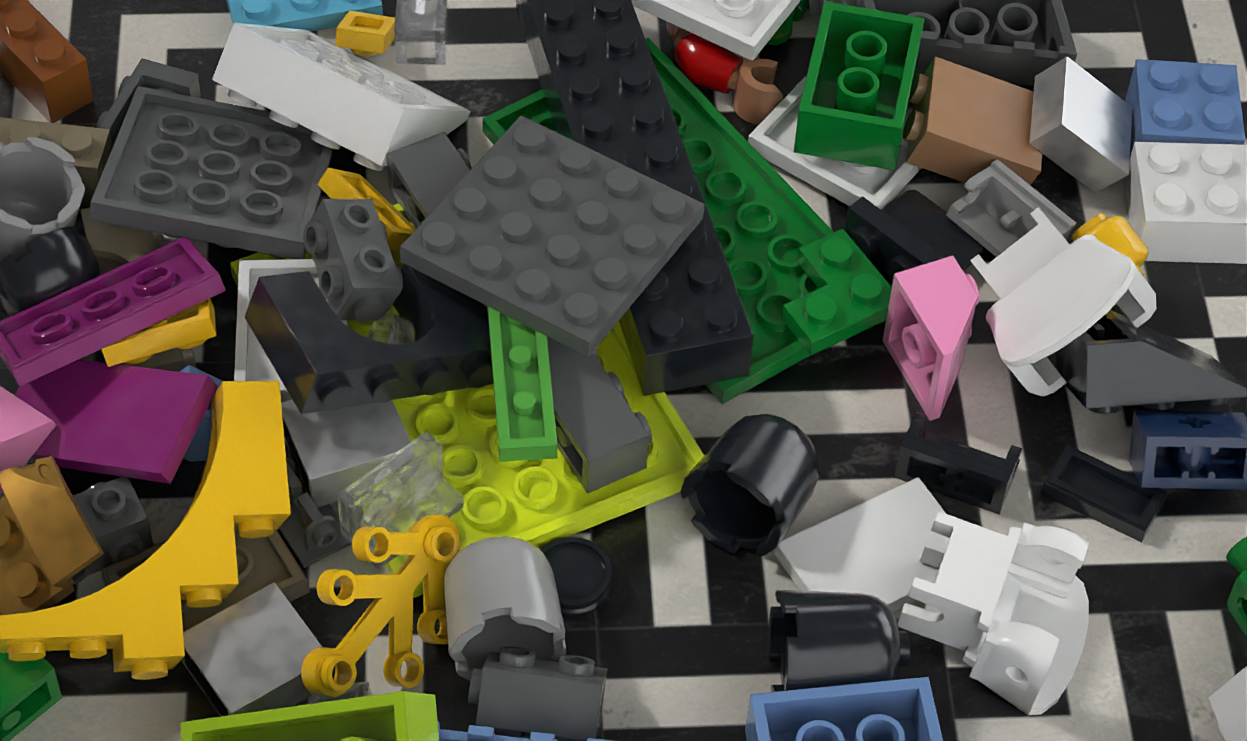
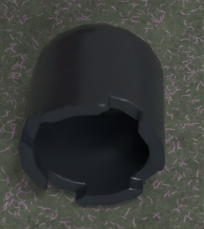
(752, 484)
(834, 639)

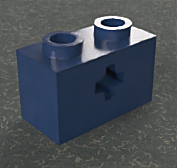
(1189, 449)

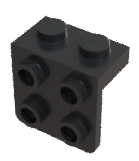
(908, 234)

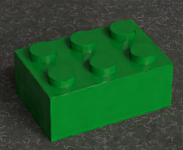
(858, 85)

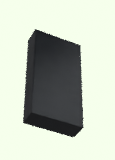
(1103, 493)

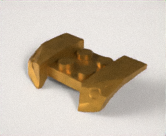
(40, 538)

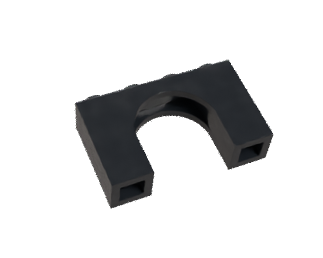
(337, 368)

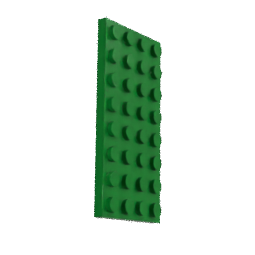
(751, 208)

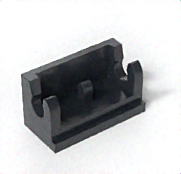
(956, 468)

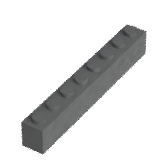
(592, 419)

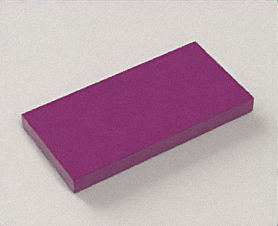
(106, 310)
(119, 417)

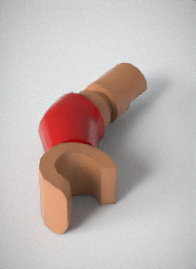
(724, 71)

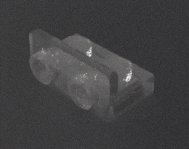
(399, 492)

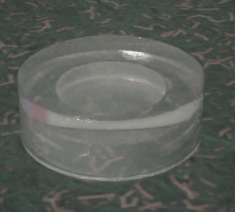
(392, 330)

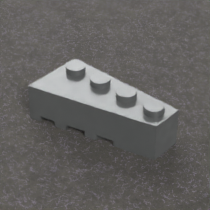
(989, 36)

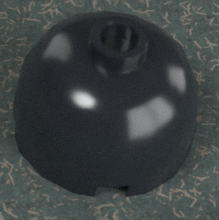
(53, 267)

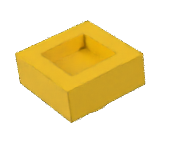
(365, 33)

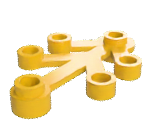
(391, 604)

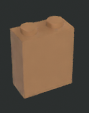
(969, 121)

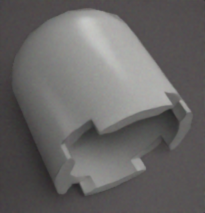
(36, 193)
(501, 597)

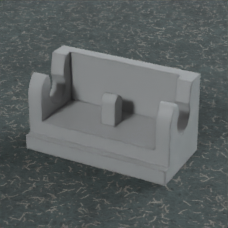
(1000, 209)

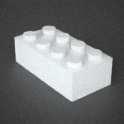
(1189, 201)

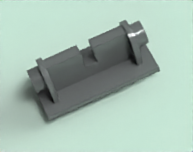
(309, 529)

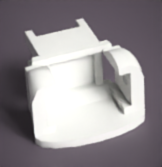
(1055, 295)
(1006, 605)

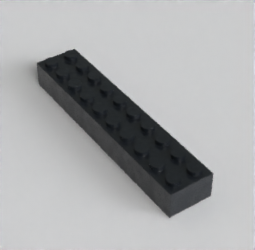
(610, 98)

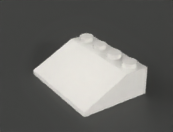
(331, 92)

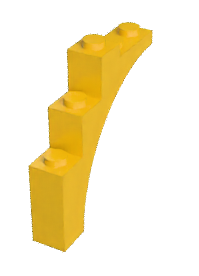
(142, 613)

